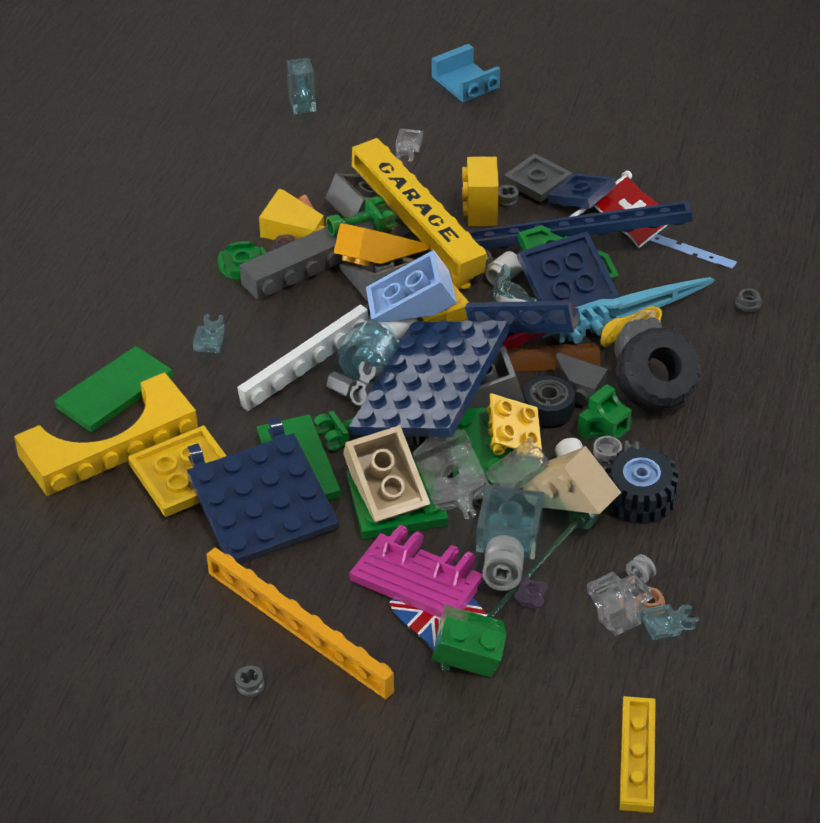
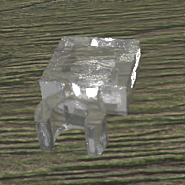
(408, 142)

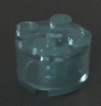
(367, 343)

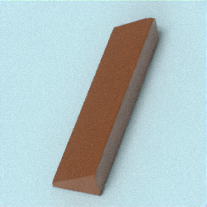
(543, 356)

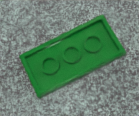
(110, 389)
(312, 447)

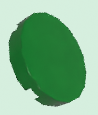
(237, 254)

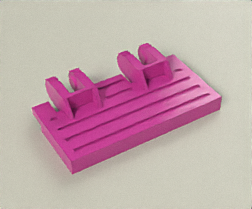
(419, 581)

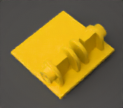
(511, 423)

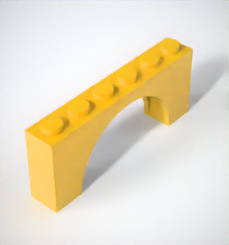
(64, 463)

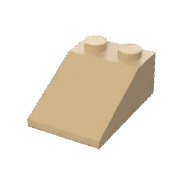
(385, 474)

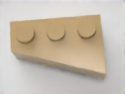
(575, 483)

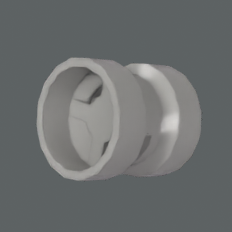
(605, 448)

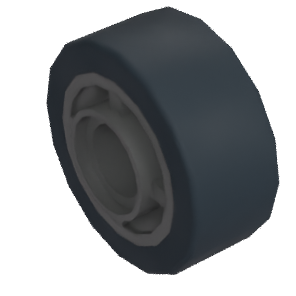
(552, 397)

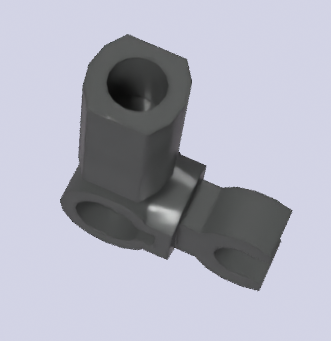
(352, 389)

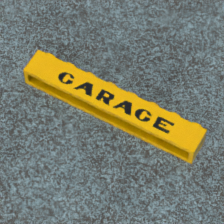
(419, 209)

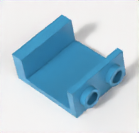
(461, 76)

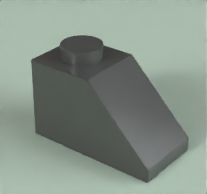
(583, 376)

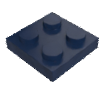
(581, 190)

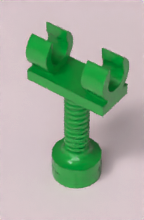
(373, 212)
(339, 431)

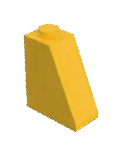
(288, 216)

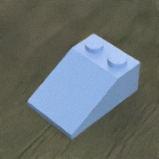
(412, 291)

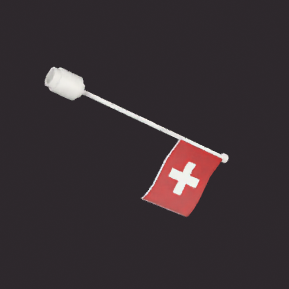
(622, 196)

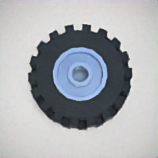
(645, 482)

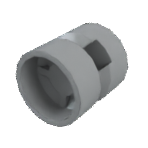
(503, 562)

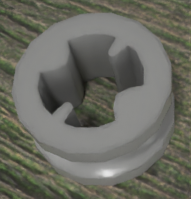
(642, 567)

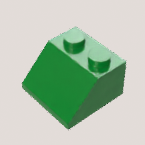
(469, 641)

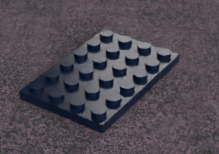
(431, 378)

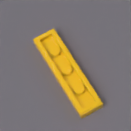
(637, 755)

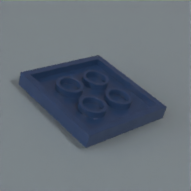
(567, 271)

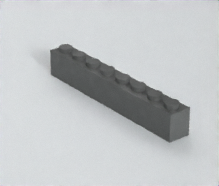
(300, 260)

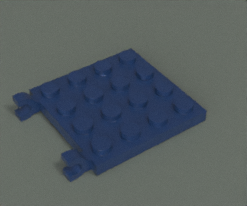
(261, 496)

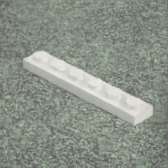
(299, 360)

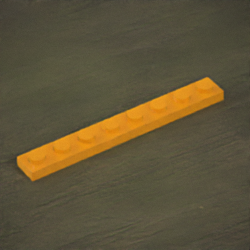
(301, 623)

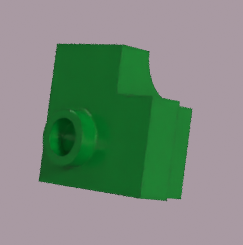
(604, 416)

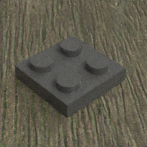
(536, 177)

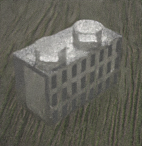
(519, 466)

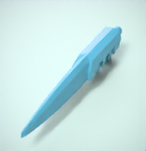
(600, 312)

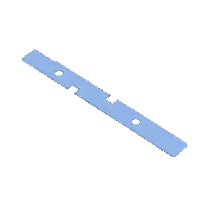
(690, 250)

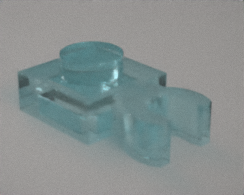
(210, 336)
(665, 622)

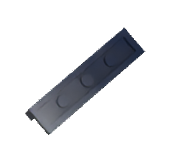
(528, 315)

